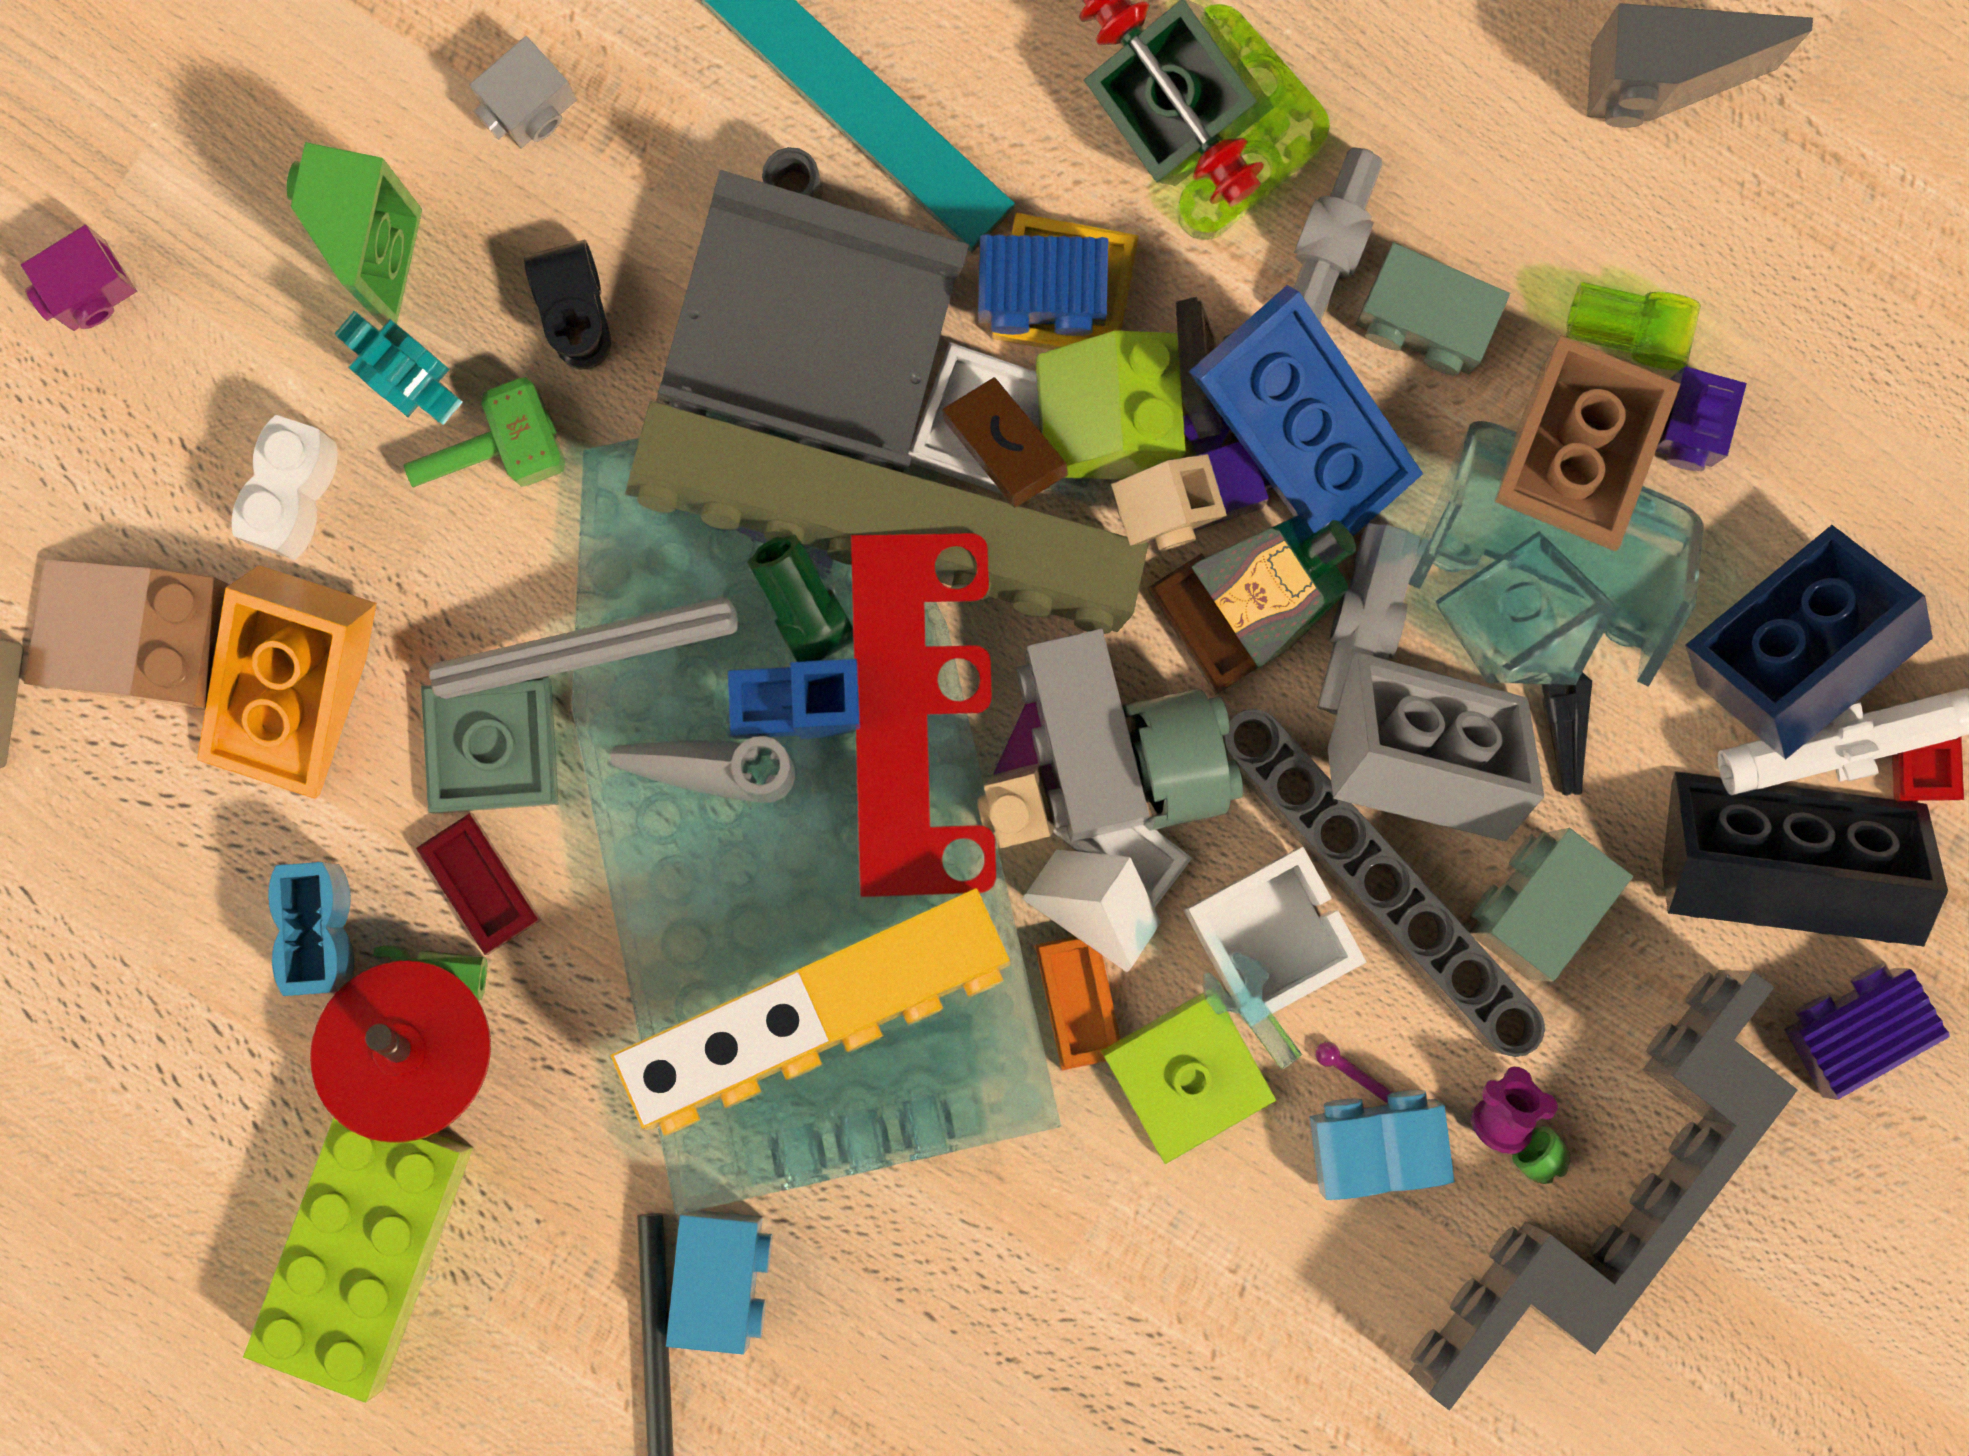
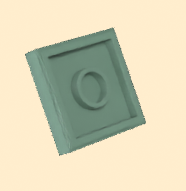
(490, 748)

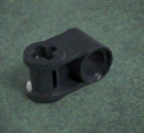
(568, 295)

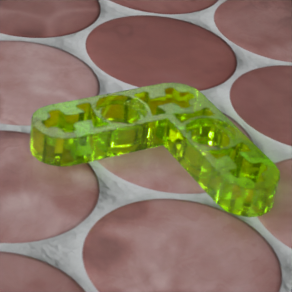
(1289, 100)

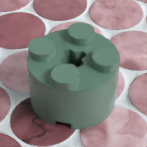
(1183, 757)

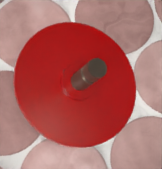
(400, 1051)

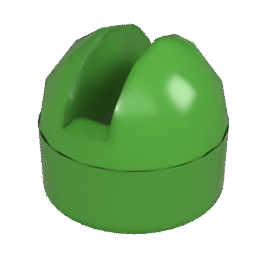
(1543, 1156)

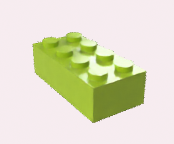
(357, 1259)

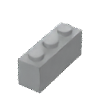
(1083, 736)

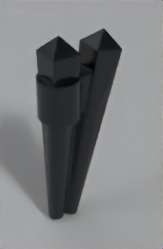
(1568, 728)

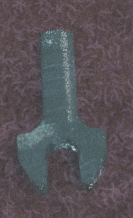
(1252, 1008)

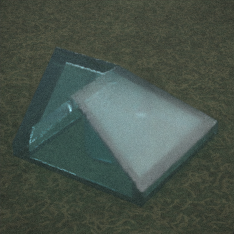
(1528, 616)

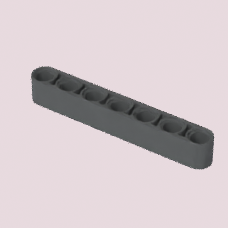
(1410, 894)

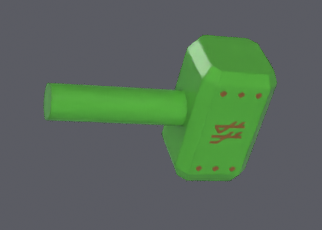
(519, 433)

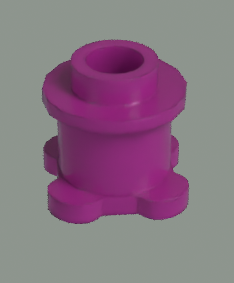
(1511, 1111)

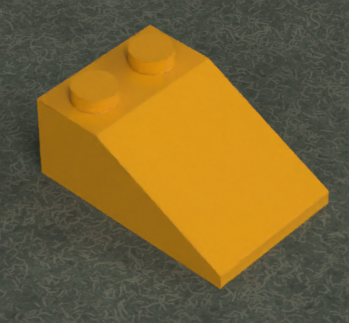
(283, 678)

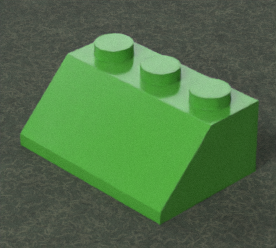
(358, 221)

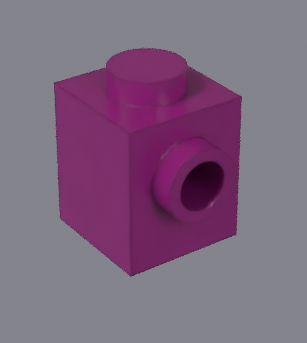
(77, 280)

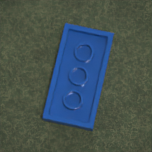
(1306, 416)

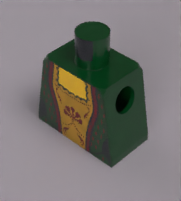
(1278, 583)

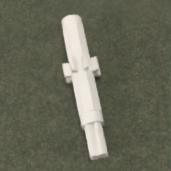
(1850, 743)

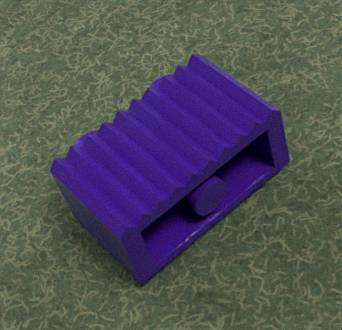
(1866, 1030)

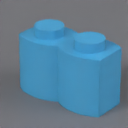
(310, 911)
(1381, 1146)

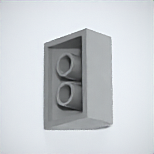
(1434, 749)

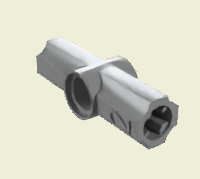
(1372, 609)

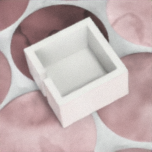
(1275, 923)

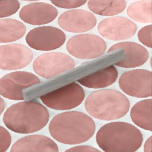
(584, 648)

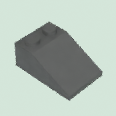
(1671, 57)

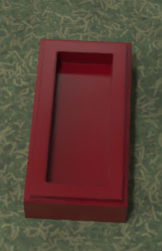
(478, 884)

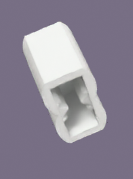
(290, 473)

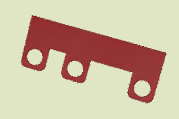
(895, 695)

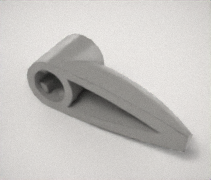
(710, 766)

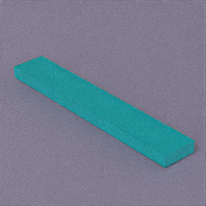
(869, 114)

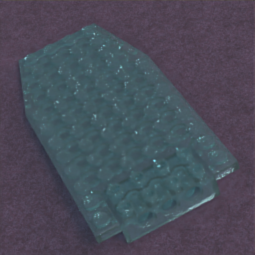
(746, 891)

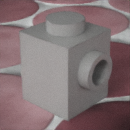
(522, 95)

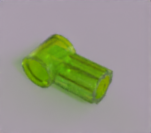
(1651, 327)

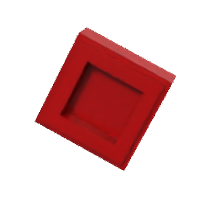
(1929, 773)

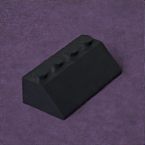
(1802, 860)

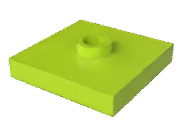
(1188, 1077)

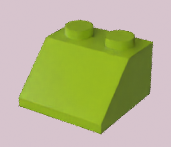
(1112, 403)

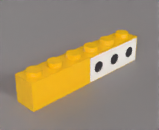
(811, 1011)

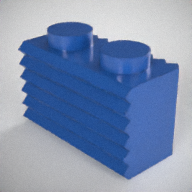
(1043, 283)

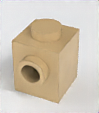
(1169, 502)

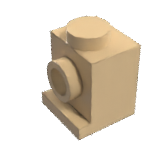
(1016, 806)

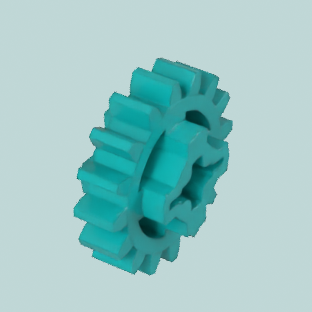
(398, 368)

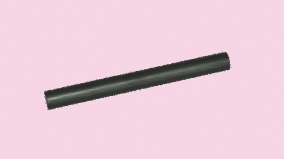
(655, 1335)

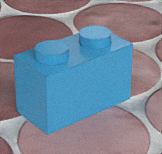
(717, 1282)

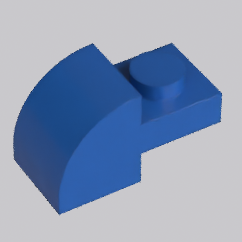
(796, 700)

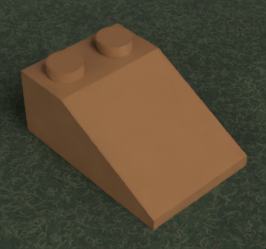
(1586, 442)
(125, 632)

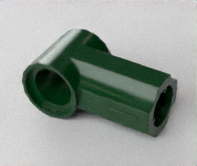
(806, 612)

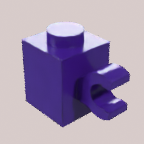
(1701, 419)
(1236, 474)

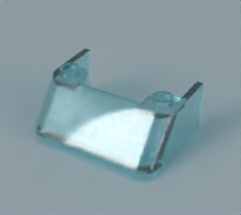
(1647, 578)

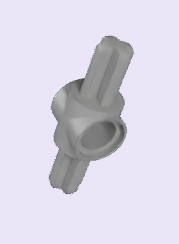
(1337, 230)

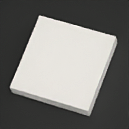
(960, 373)

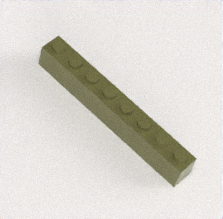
(823, 498)

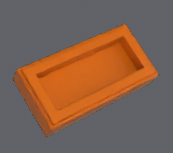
(1077, 1001)

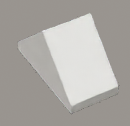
(1097, 902)

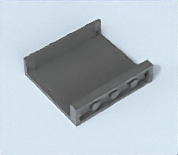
(811, 322)

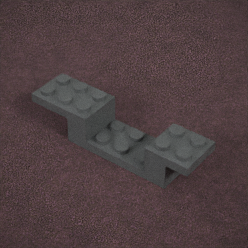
(1586, 1301)

